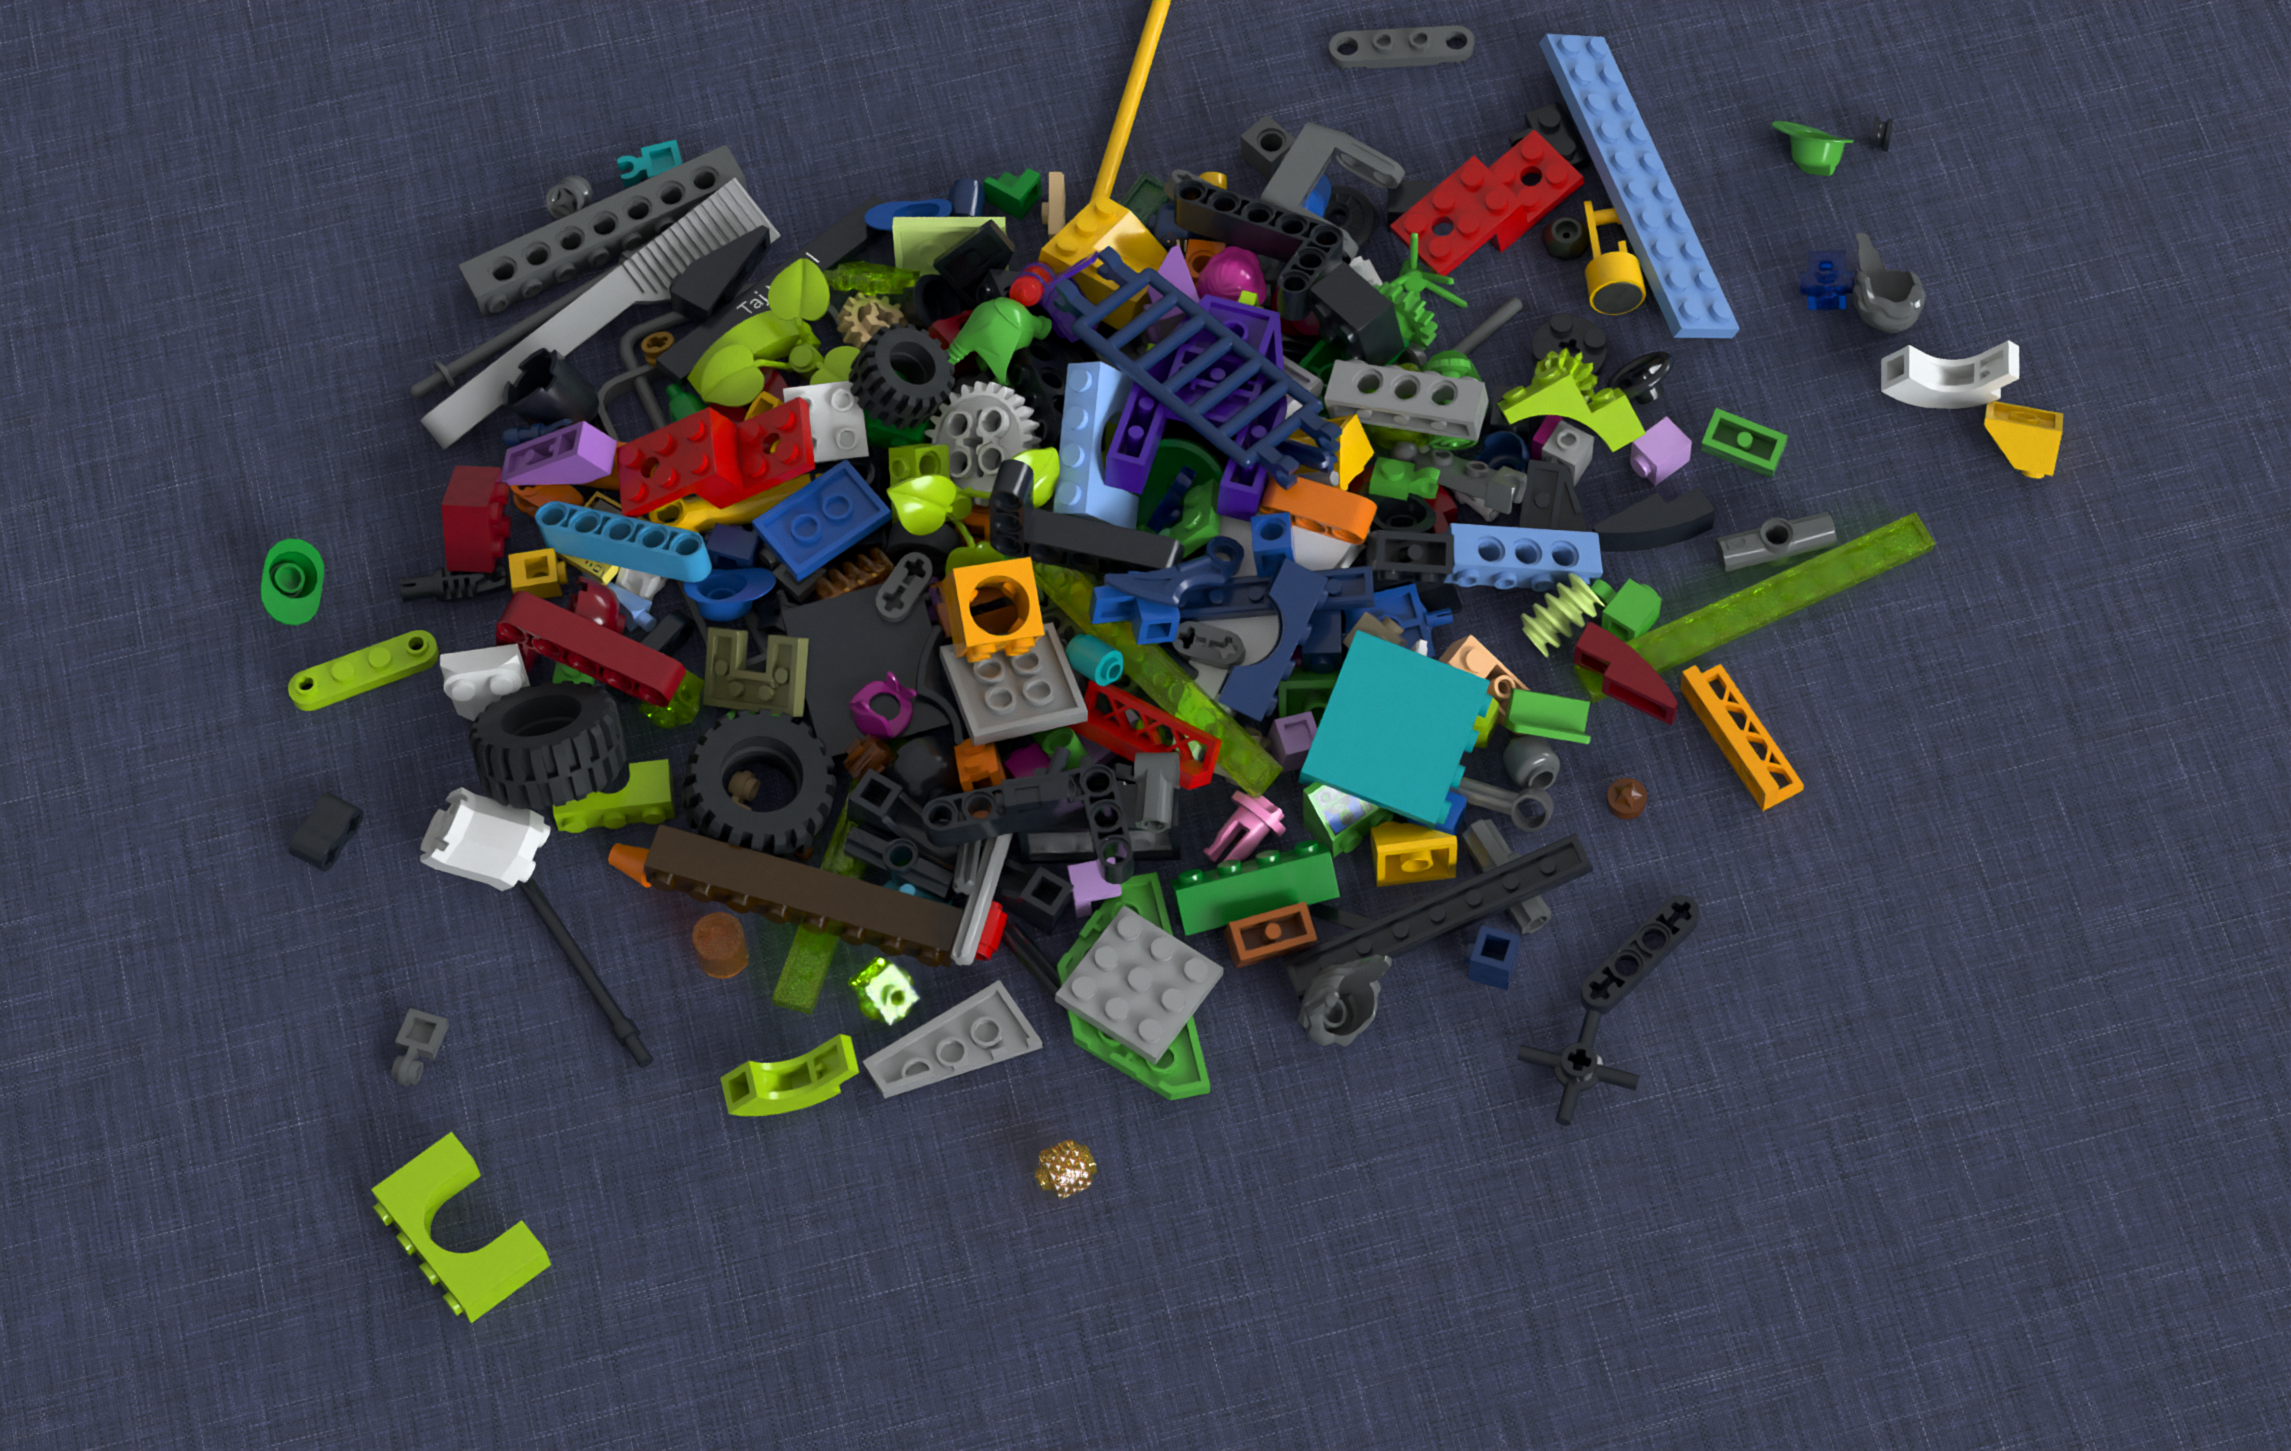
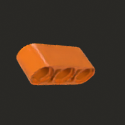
(1321, 509)

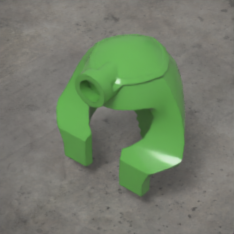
(995, 333)

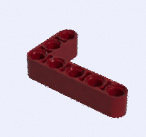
(588, 648)

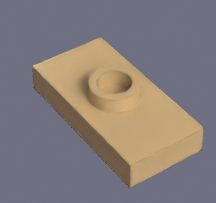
(1054, 211)

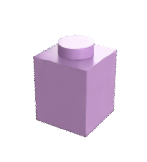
(1660, 451)

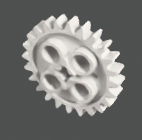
(981, 440)

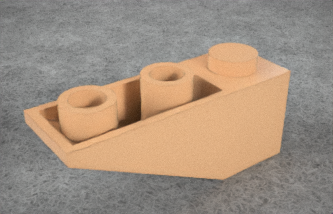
(1474, 658)

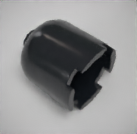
(550, 391)

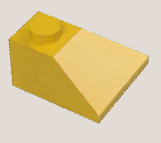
(2026, 436)
(1411, 853)

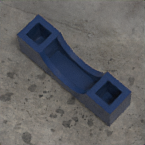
(1294, 595)

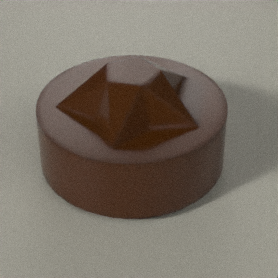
(1626, 798)

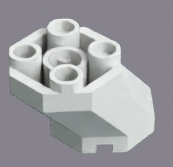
(484, 840)

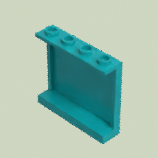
(1397, 729)

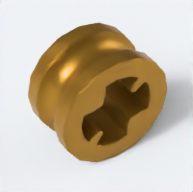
(655, 345)

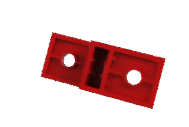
(1488, 203)
(715, 458)

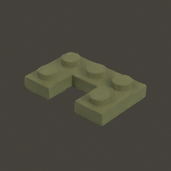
(734, 687)

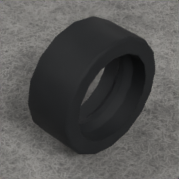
(934, 546)

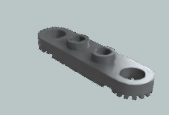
(1401, 47)

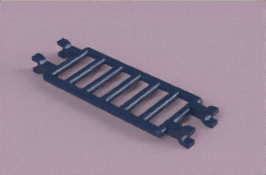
(1263, 450)

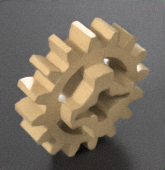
(865, 316)

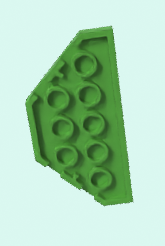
(1182, 1066)

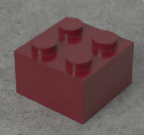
(475, 519)

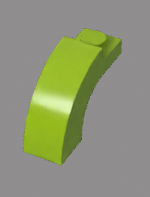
(792, 1083)

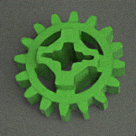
(1411, 315)

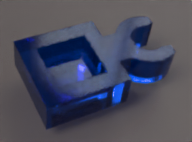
(1169, 508)

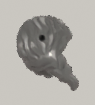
(1883, 297)
(1343, 1000)

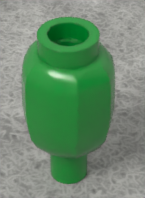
(682, 403)

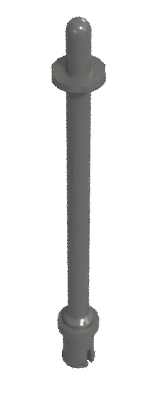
(445, 374)

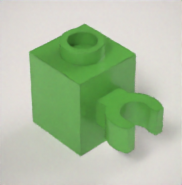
(1629, 611)

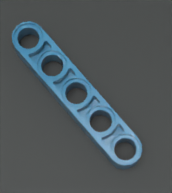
(623, 541)

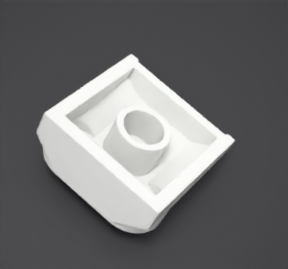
(482, 677)

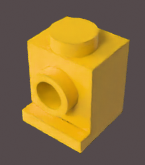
(538, 573)

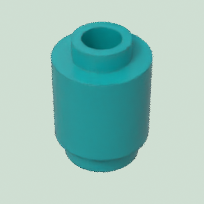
(1094, 659)

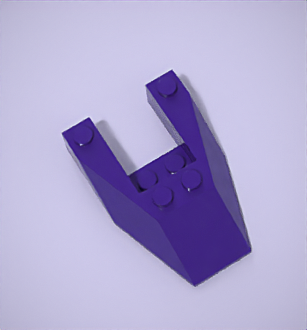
(1146, 418)

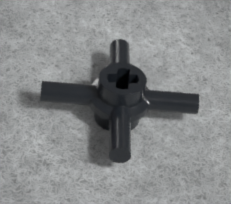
(1574, 1080)

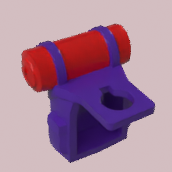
(1037, 286)

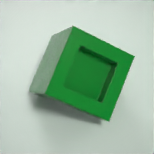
(1013, 193)

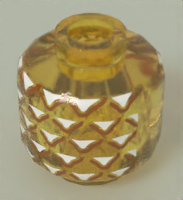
(1065, 1169)

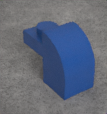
(1148, 620)

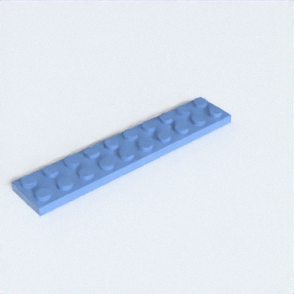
(1639, 187)

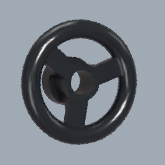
(1643, 376)

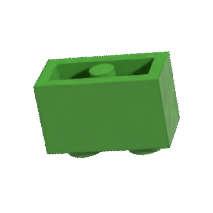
(1744, 443)

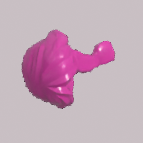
(1231, 273)

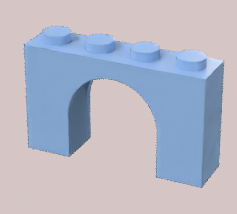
(1092, 398)

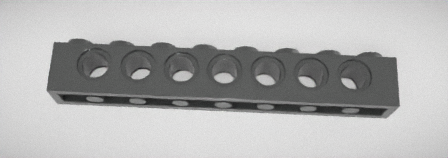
(584, 229)

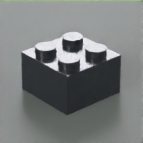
(1356, 317)

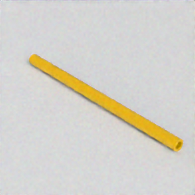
(1131, 98)

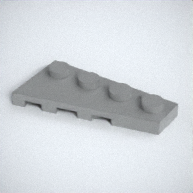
(957, 1041)

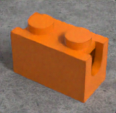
(979, 767)

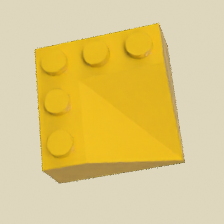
(1093, 229)

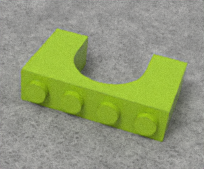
(472, 1279)

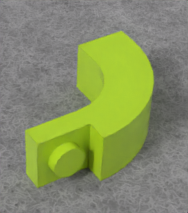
(763, 334)

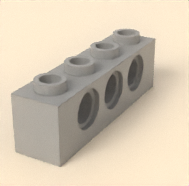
(1420, 413)

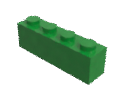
(1254, 886)

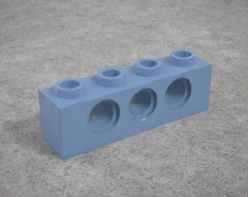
(1537, 548)

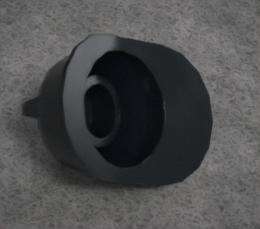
(930, 301)
(1401, 515)

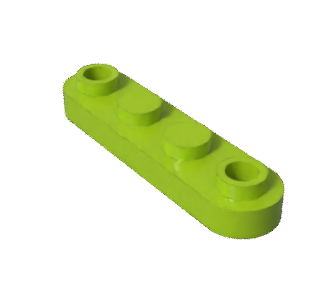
(363, 670)

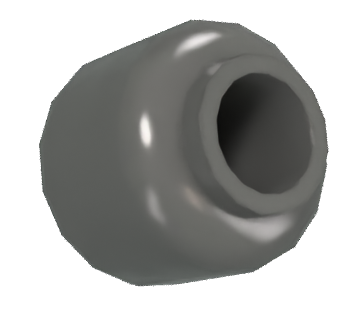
(1531, 762)

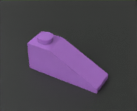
(561, 457)

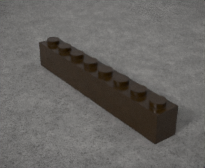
(802, 896)

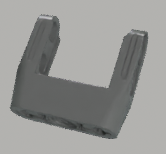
(1308, 160)

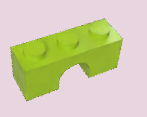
(644, 799)

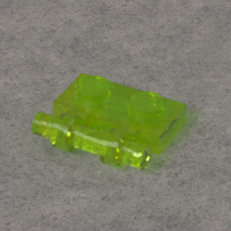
(871, 278)

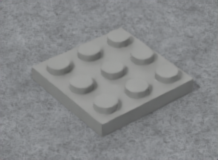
(1015, 693)
(1139, 984)

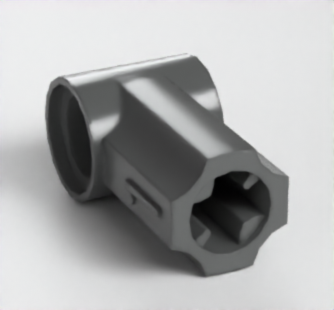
(1156, 779)

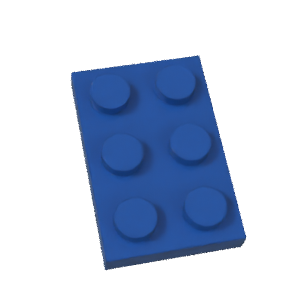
(822, 520)

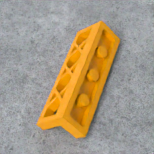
(1733, 741)

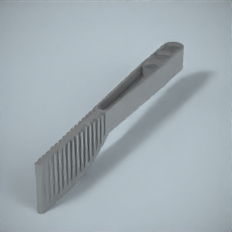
(638, 280)

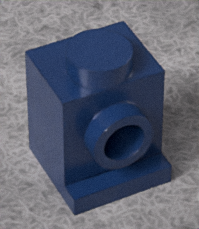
(732, 547)

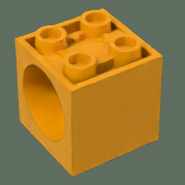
(1018, 583)

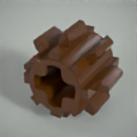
(868, 754)

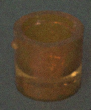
(720, 945)

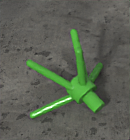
(1414, 277)

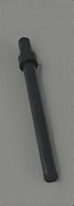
(623, 1028)

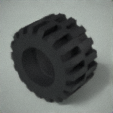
(885, 392)

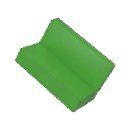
(1547, 715)

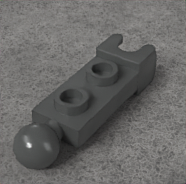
(1470, 477)

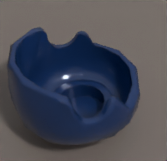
(1504, 449)

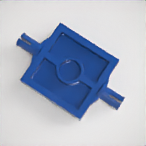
(1405, 609)

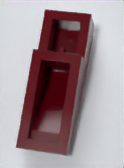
(1624, 673)

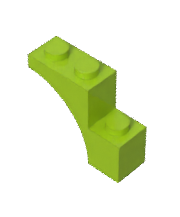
(1558, 395)

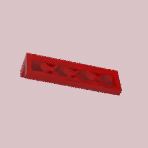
(1127, 741)

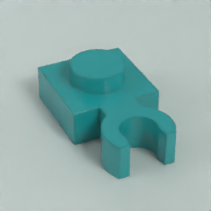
(653, 162)

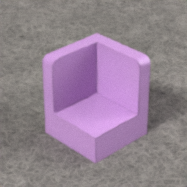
(1292, 739)
(1090, 886)

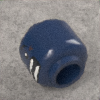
(1167, 232)

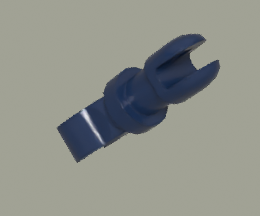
(518, 435)

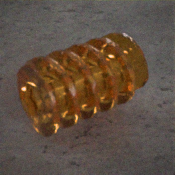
(863, 575)

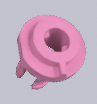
(1253, 815)

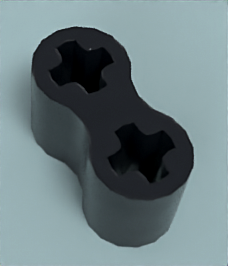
(326, 831)

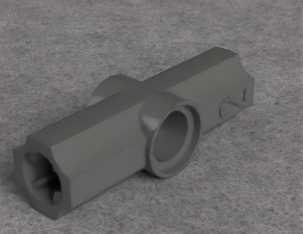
(1754, 548)
(1491, 851)

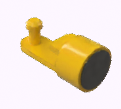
(1612, 278)

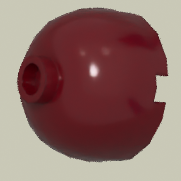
(598, 604)

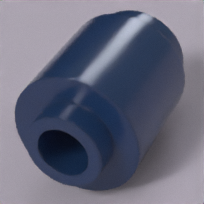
(967, 198)

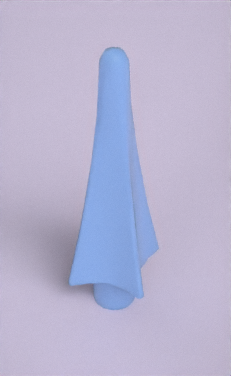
(633, 607)

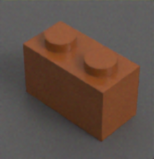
(1270, 935)

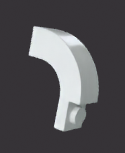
(1949, 383)

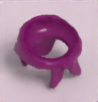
(875, 724)

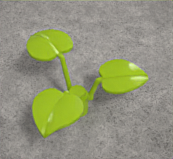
(797, 294)
(929, 498)

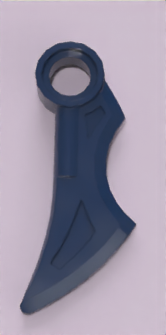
(1169, 584)

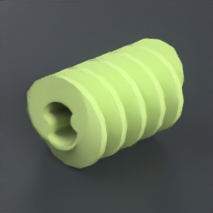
(1560, 613)

